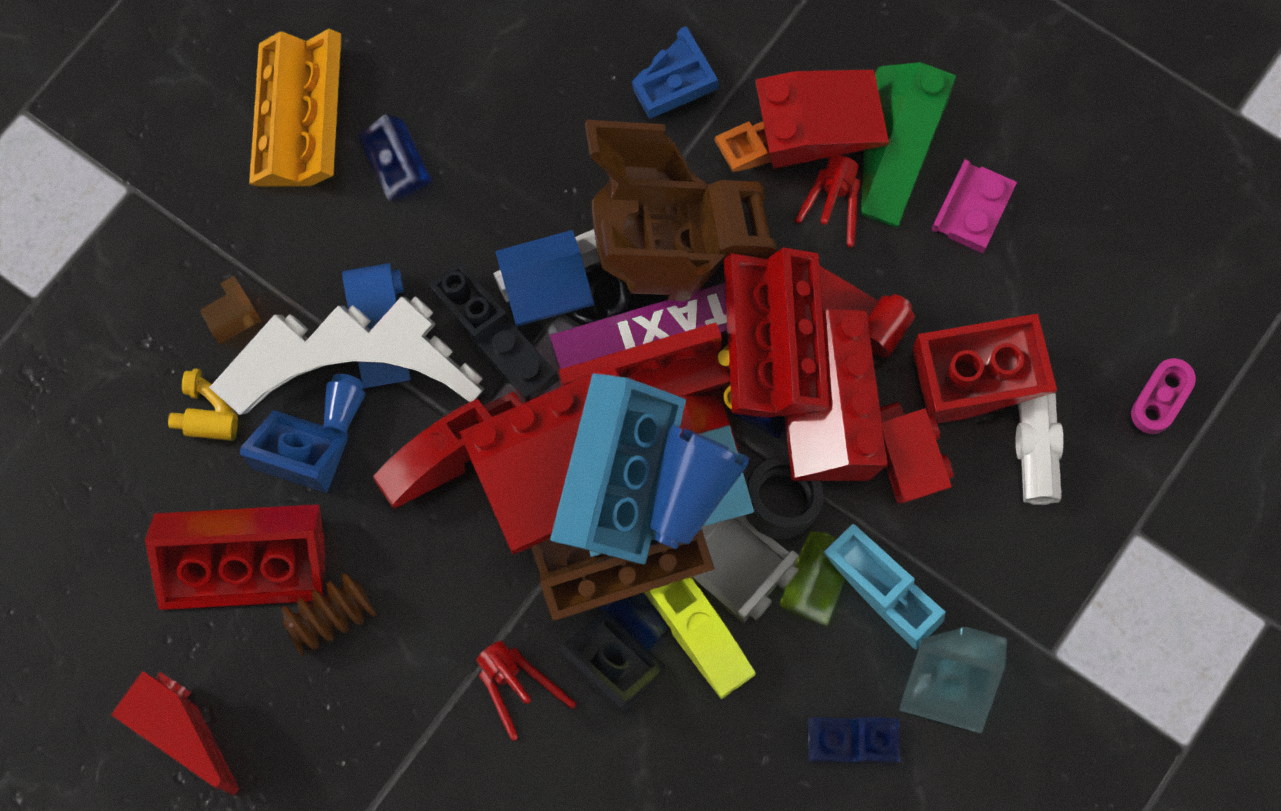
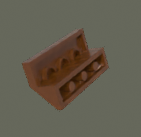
(579, 582)

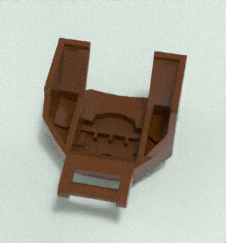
(662, 222)

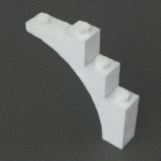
(284, 352)

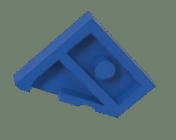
(675, 77)

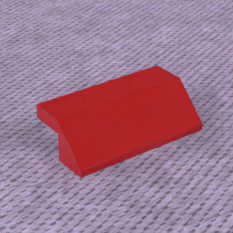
(775, 334)
(675, 364)

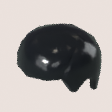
(609, 296)

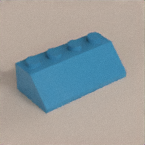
(616, 468)

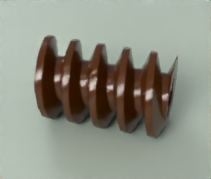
(326, 613)

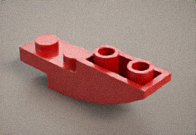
(436, 453)

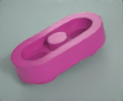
(1162, 398)

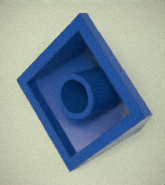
(544, 278)
(294, 451)

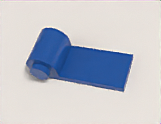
(374, 293)

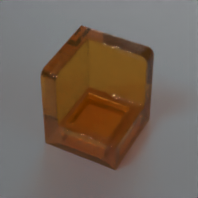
(230, 313)

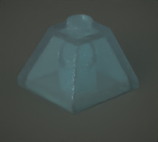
(956, 677)

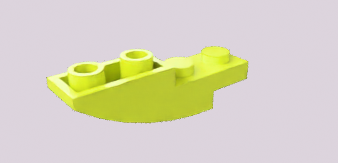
(702, 635)

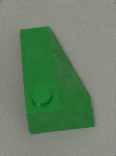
(912, 107)

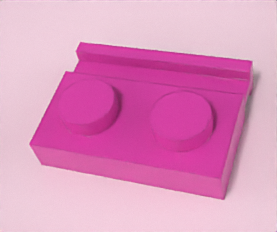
(974, 206)

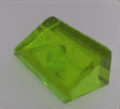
(816, 584)

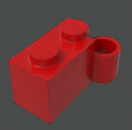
(913, 453)

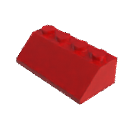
(847, 436)
(236, 556)

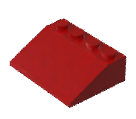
(526, 459)

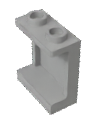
(745, 567)

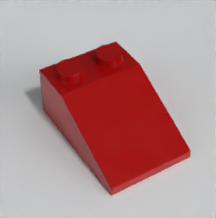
(820, 114)
(982, 367)
(171, 722)

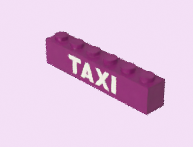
(641, 327)

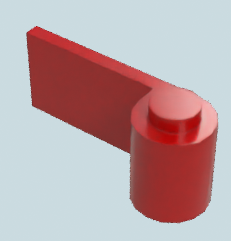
(886, 318)

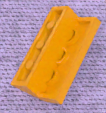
(295, 110)

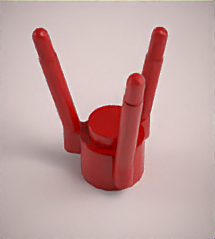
(837, 180)
(500, 666)

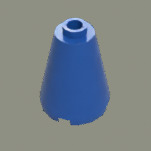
(691, 484)

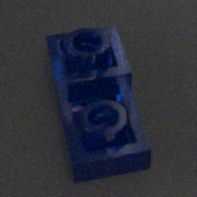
(853, 740)

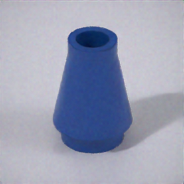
(342, 401)

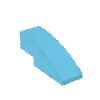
(885, 586)

